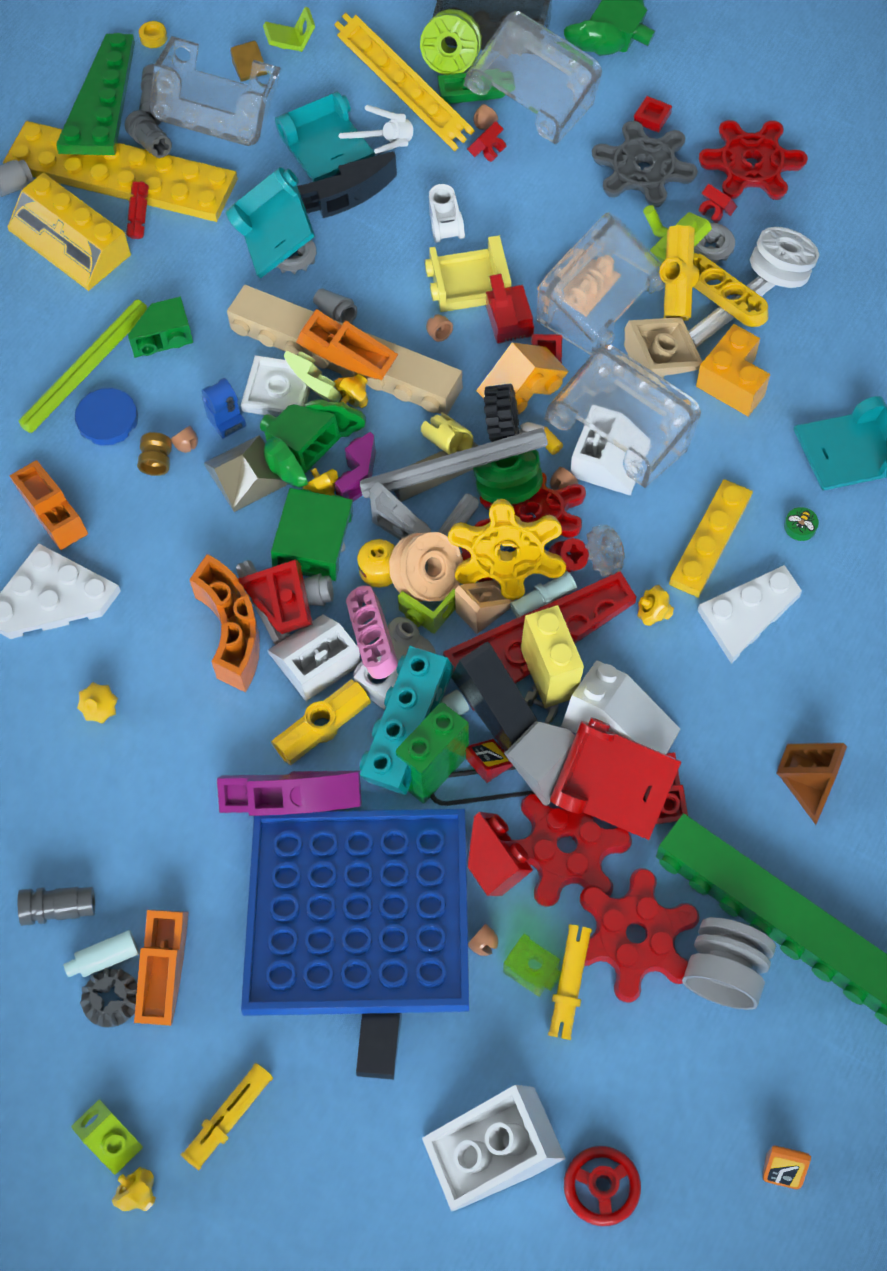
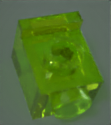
(534, 980)

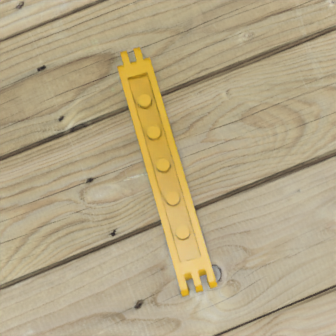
(403, 81)

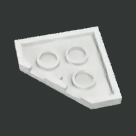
(51, 593)

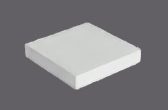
(272, 387)

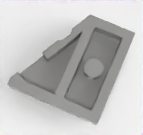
(393, 515)

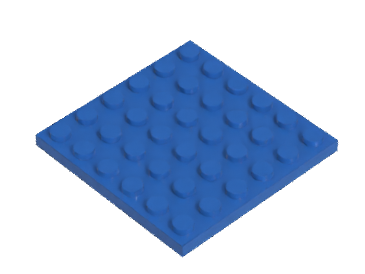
(357, 913)

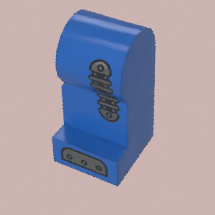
(222, 408)

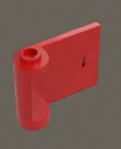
(611, 776)

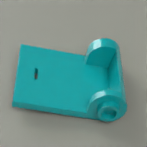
(314, 136)
(272, 220)
(849, 446)

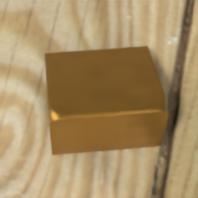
(242, 59)

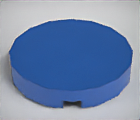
(106, 416)

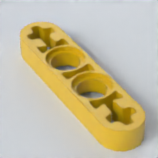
(730, 285)

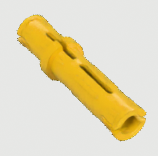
(569, 982)
(225, 1118)

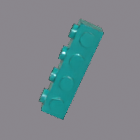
(415, 695)

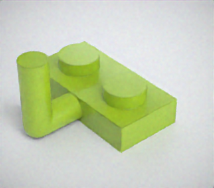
(701, 225)

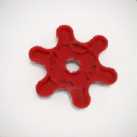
(761, 146)
(549, 503)
(560, 868)
(632, 959)

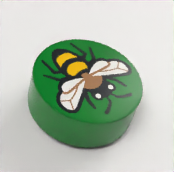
(801, 524)

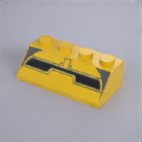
(68, 232)

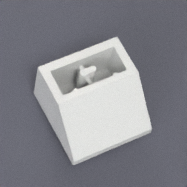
(600, 463)
(316, 656)

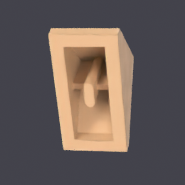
(480, 604)

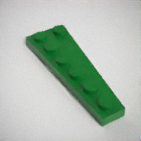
(98, 110)

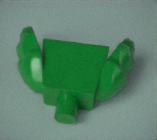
(611, 28)
(304, 435)

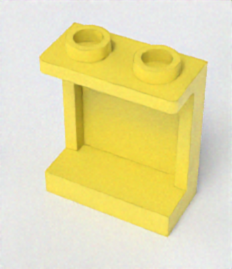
(464, 277)

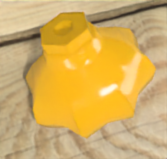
(353, 390)
(323, 483)
(654, 606)
(97, 702)
(135, 1191)

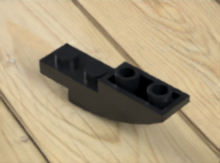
(352, 186)

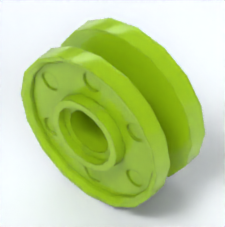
(461, 28)

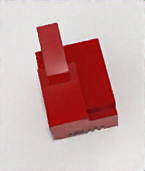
(508, 311)

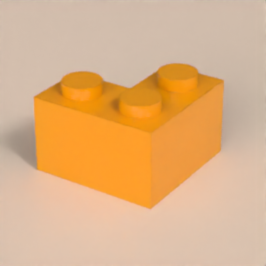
(529, 370)
(730, 373)

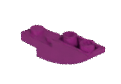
(289, 793)

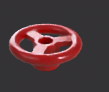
(625, 1168)

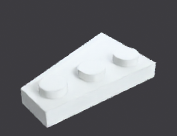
(747, 610)

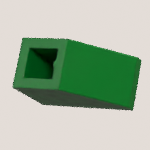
(160, 328)

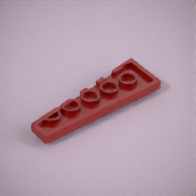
(582, 611)

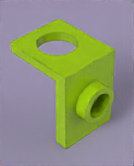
(290, 37)
(423, 616)
(107, 1137)

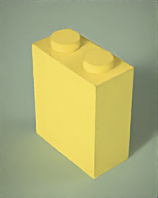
(551, 656)

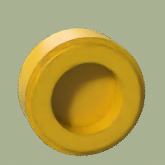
(153, 34)

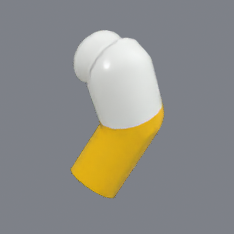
(554, 444)

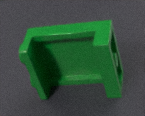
(312, 531)
(434, 750)

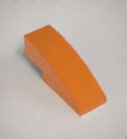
(346, 346)
(49, 504)
(160, 966)

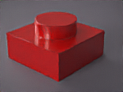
(653, 114)

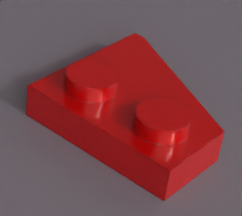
(280, 596)

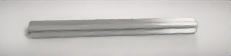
(457, 461)

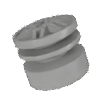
(729, 963)

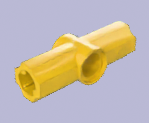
(679, 272)
(337, 708)

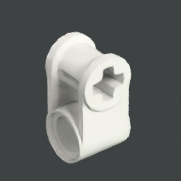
(444, 213)

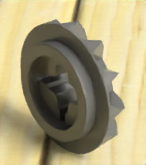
(116, 1011)

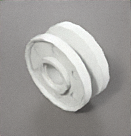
(784, 257)

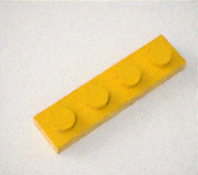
(710, 538)

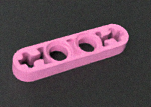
(368, 632)

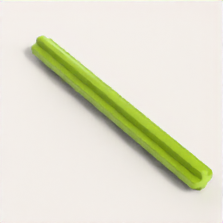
(82, 367)

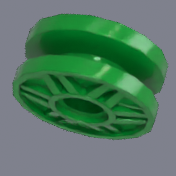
(510, 478)

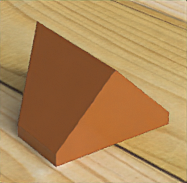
(811, 772)

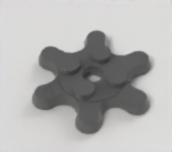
(638, 149)

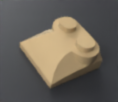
(662, 345)

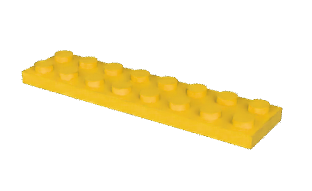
(172, 181)

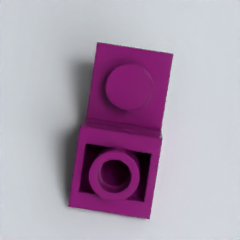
(360, 459)

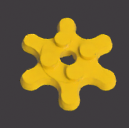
(504, 566)

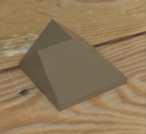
(244, 474)

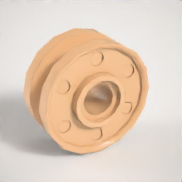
(409, 562)

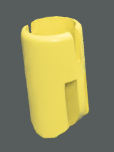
(447, 434)

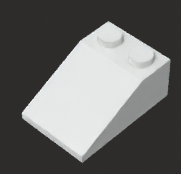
(621, 704)
(493, 1146)

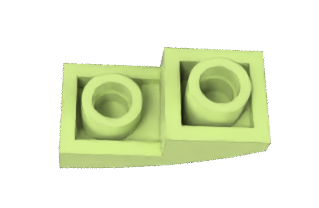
(305, 369)

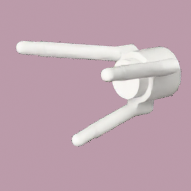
(397, 130)

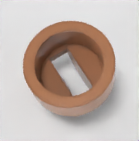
(484, 117)
(443, 324)
(185, 440)
(562, 478)
(484, 941)

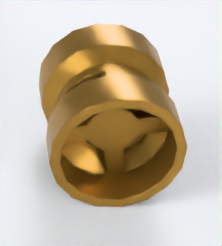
(154, 454)

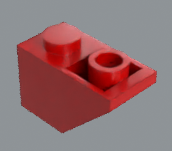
(494, 856)

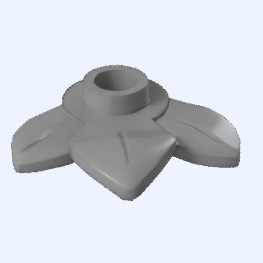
(406, 634)

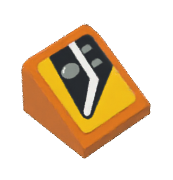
(786, 1167)

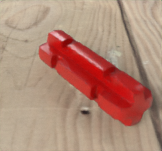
(137, 210)

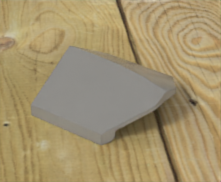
(540, 757)

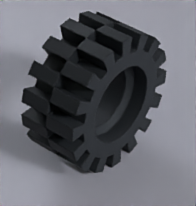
(501, 411)

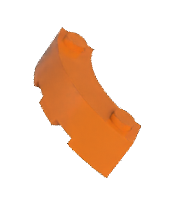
(239, 641)

